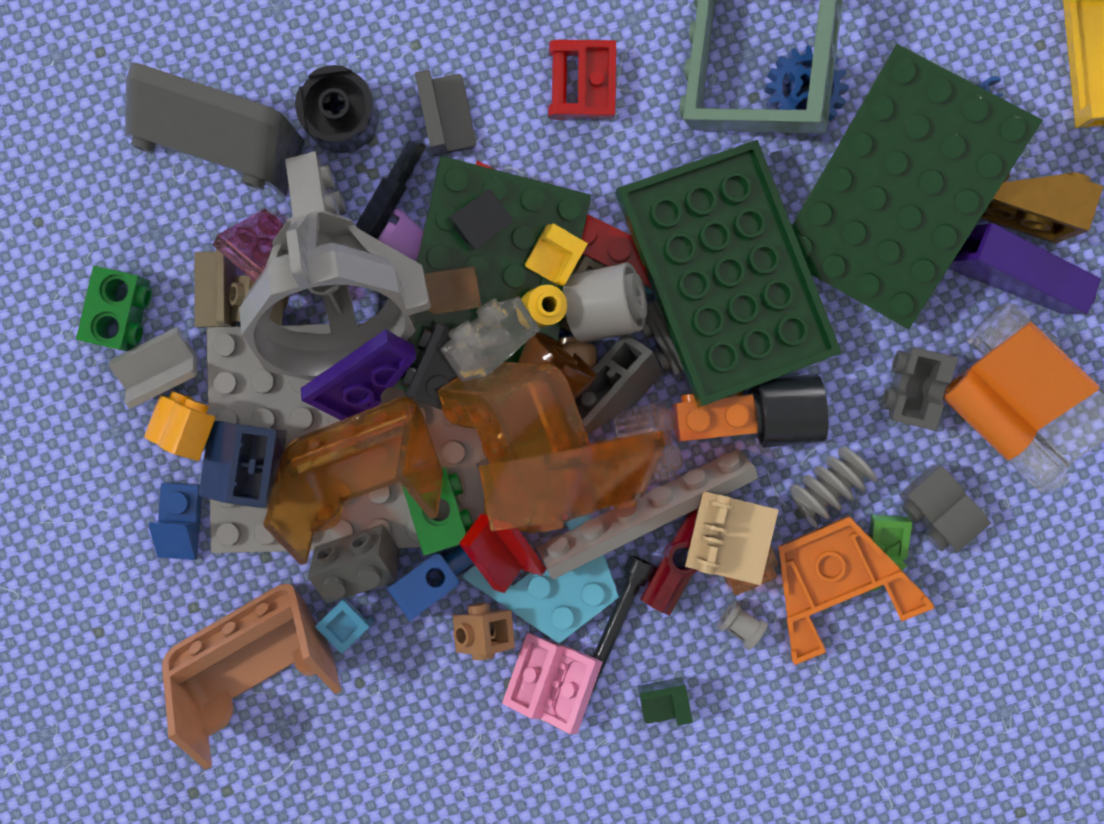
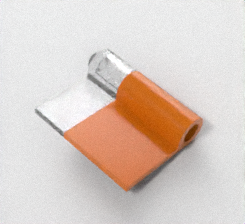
(1031, 406)

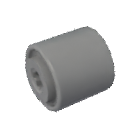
(605, 302)

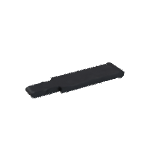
(390, 191)

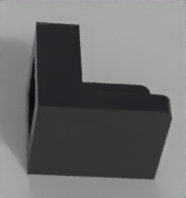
(480, 220)

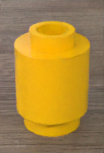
(555, 302)

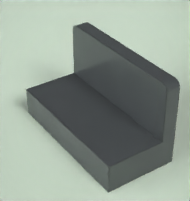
(445, 112)

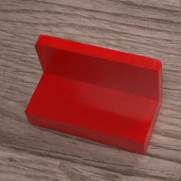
(500, 553)

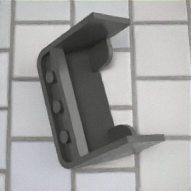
(209, 126)

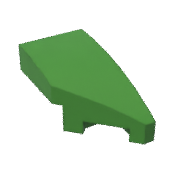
(892, 536)

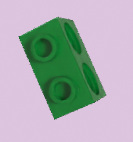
(103, 307)

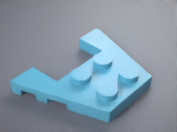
(559, 604)

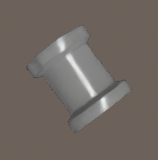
(742, 625)

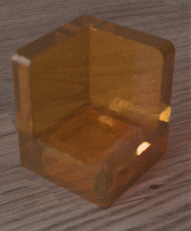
(453, 290)

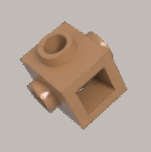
(483, 631)

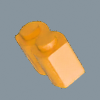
(180, 425)

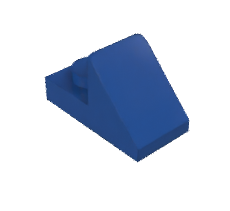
(178, 521)

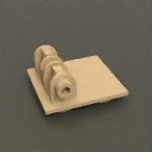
(731, 538)

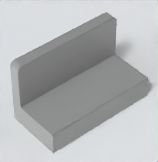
(155, 367)

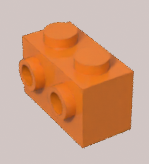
(720, 418)

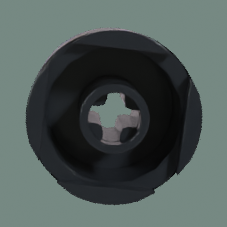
(319, 100)

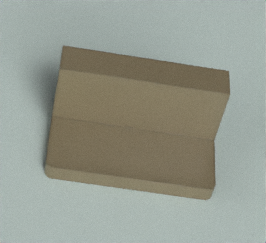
(212, 283)

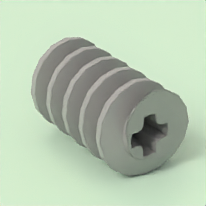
(831, 484)

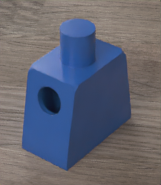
(413, 591)

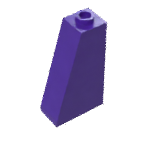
(1025, 270)

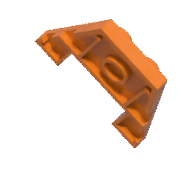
(834, 567)

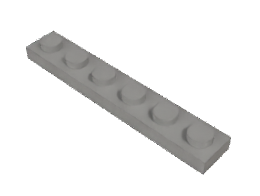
(652, 511)

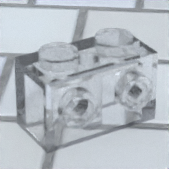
(490, 339)

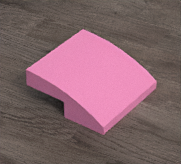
(552, 683)

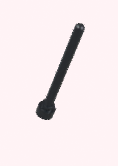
(637, 574)

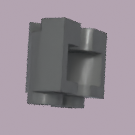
(918, 387)

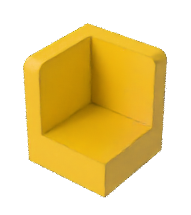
(555, 254)

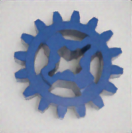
(796, 77)

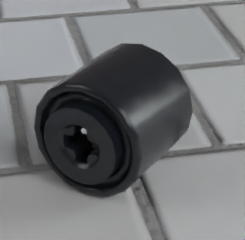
(791, 411)

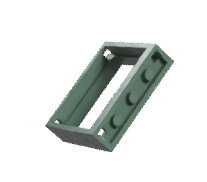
(811, 120)

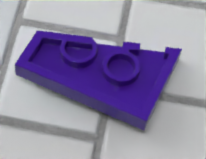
(360, 377)

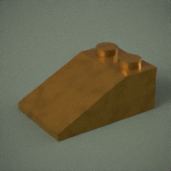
(1046, 206)

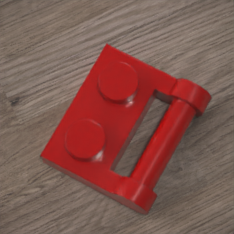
(595, 79)

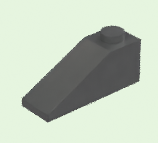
(621, 381)

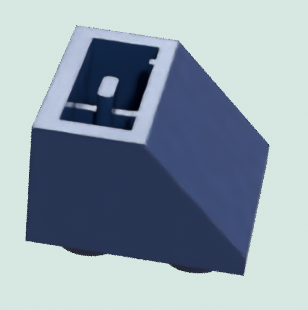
(241, 463)

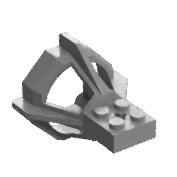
(326, 255)

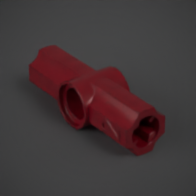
(670, 580)

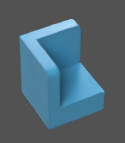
(344, 625)

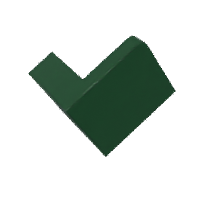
(665, 701)

